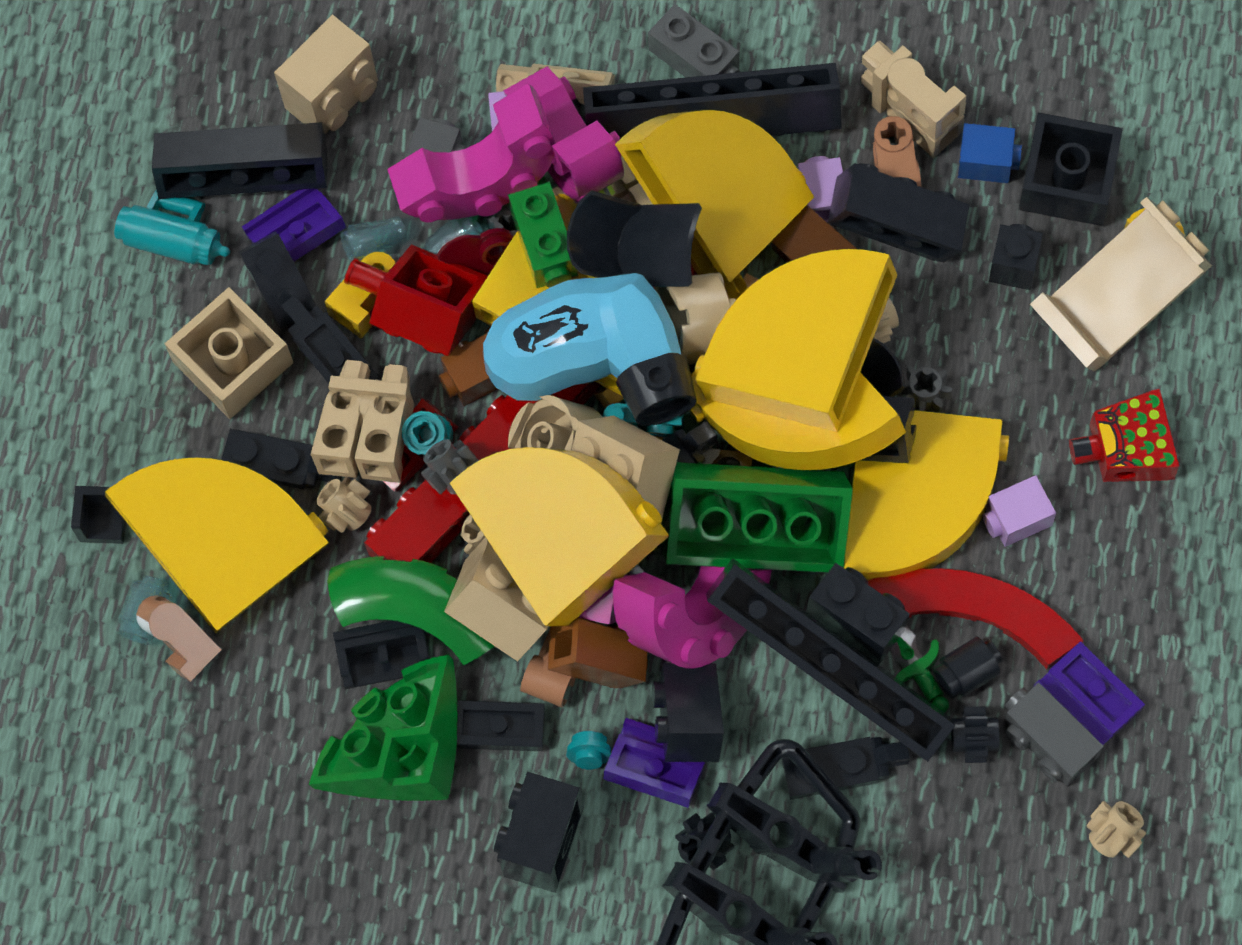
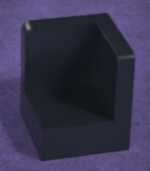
(95, 517)

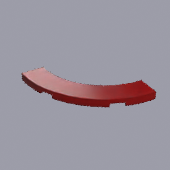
(984, 599)

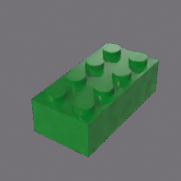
(756, 517)

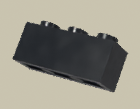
(898, 212)

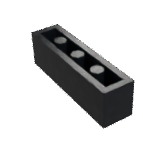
(240, 160)

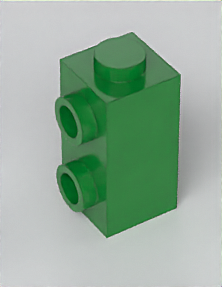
(542, 235)

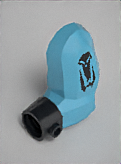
(585, 334)

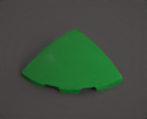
(400, 739)

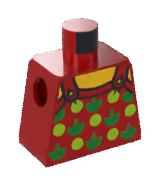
(1130, 441)

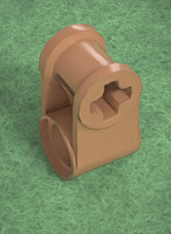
(895, 159)

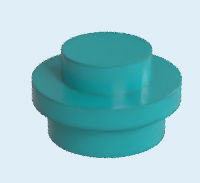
(588, 750)

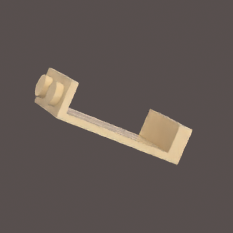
(1124, 285)

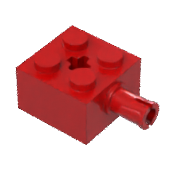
(420, 298)

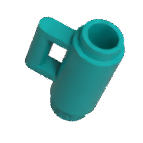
(170, 234)

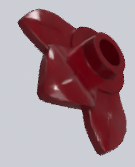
(477, 251)

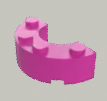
(583, 153)
(482, 175)
(674, 624)

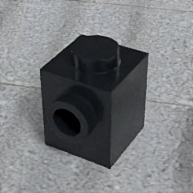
(1015, 256)

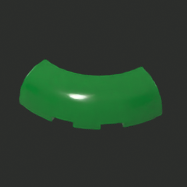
(403, 593)

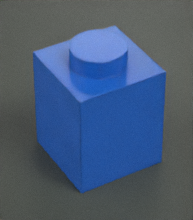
(988, 153)

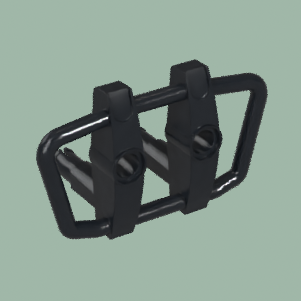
(795, 850)

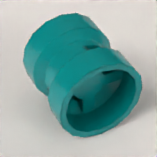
(437, 429)

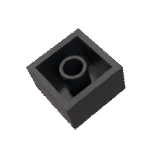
(1070, 169)
(539, 831)

